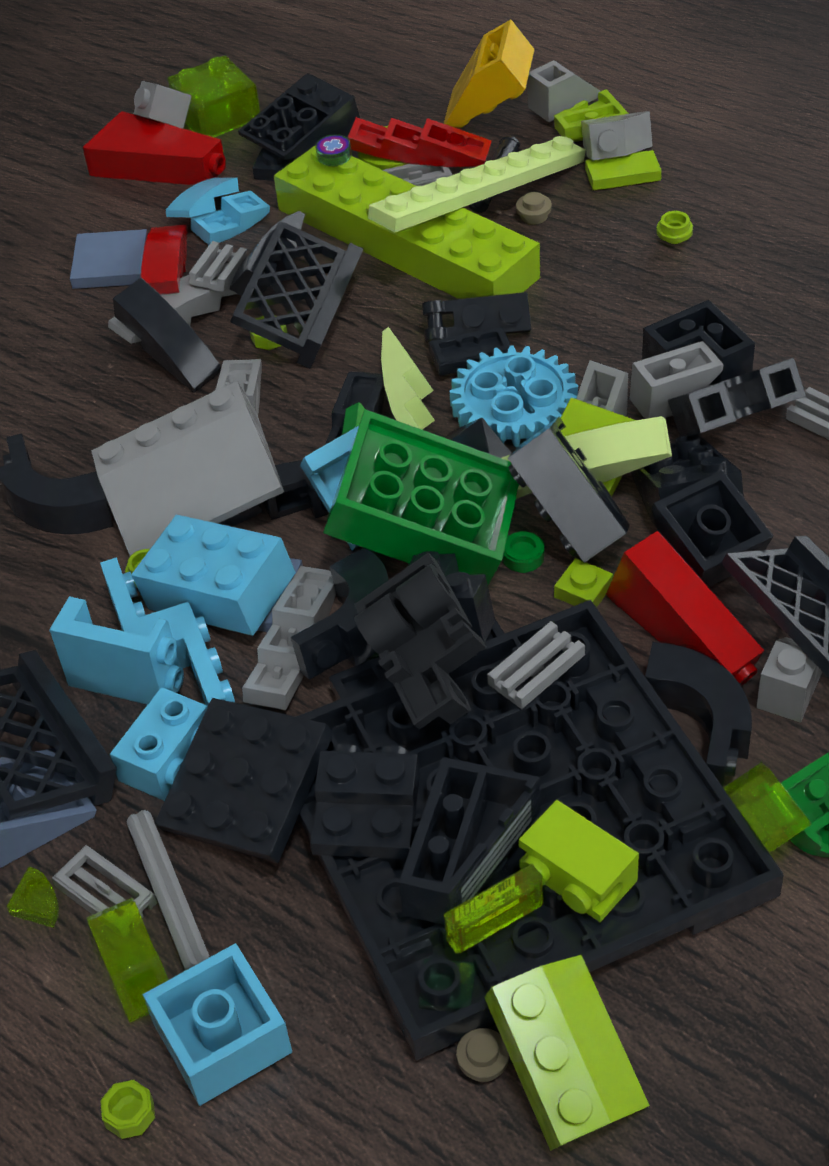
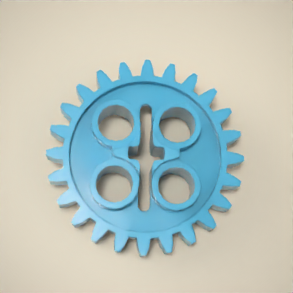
(512, 392)

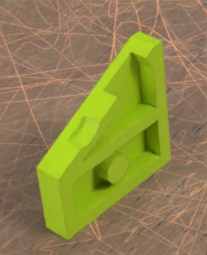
(569, 120)

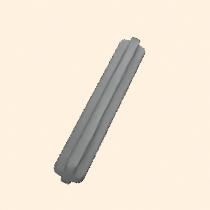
(167, 889)

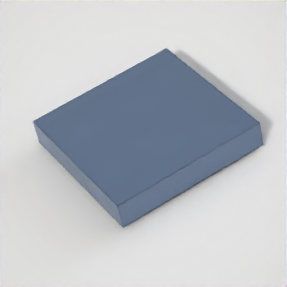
(107, 258)

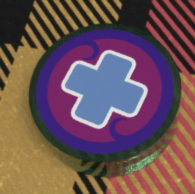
(333, 150)

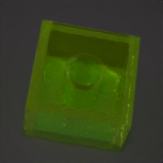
(220, 96)

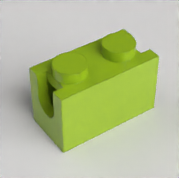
(579, 860)

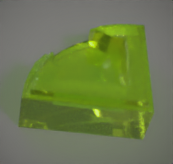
(35, 899)

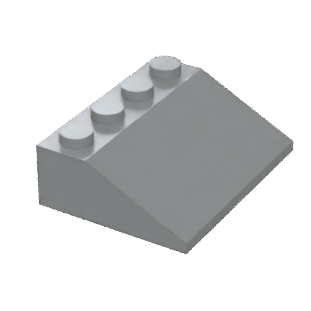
(190, 463)

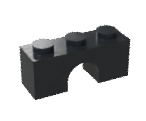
(737, 398)

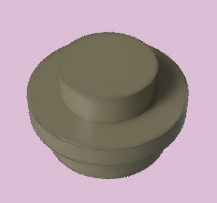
(533, 208)
(482, 1055)

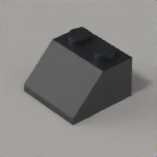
(708, 523)

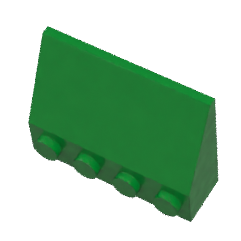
(423, 494)

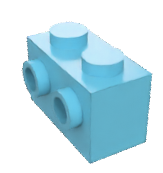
(157, 743)

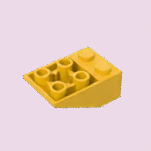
(492, 75)

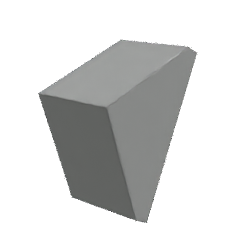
(605, 388)

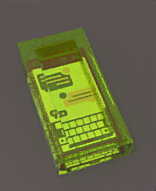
(494, 909)

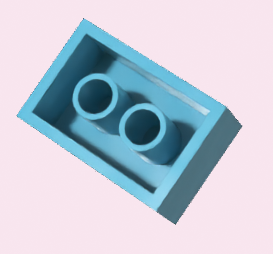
(217, 568)

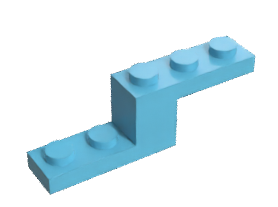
(186, 629)

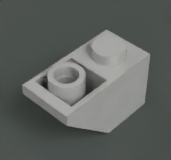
(556, 89)

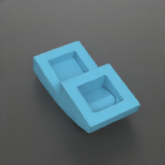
(200, 197)
(236, 216)

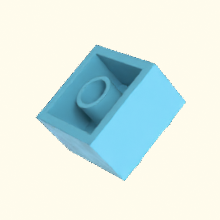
(218, 1023)

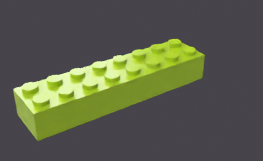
(450, 252)

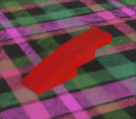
(431, 145)
(165, 258)

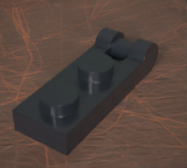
(478, 314)

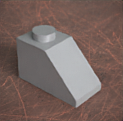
(161, 104)
(616, 135)
(671, 375)
(787, 681)

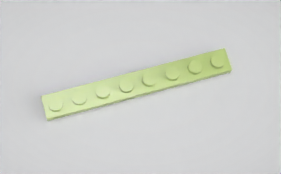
(475, 184)

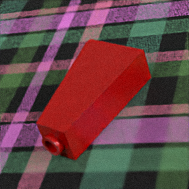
(153, 152)
(679, 608)

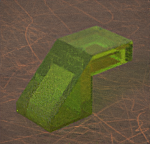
(767, 806)
(127, 955)

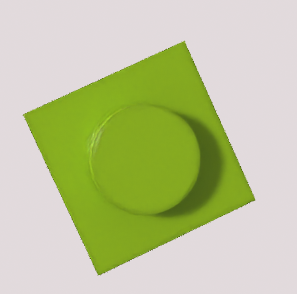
(582, 583)

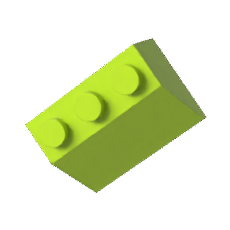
(565, 1050)

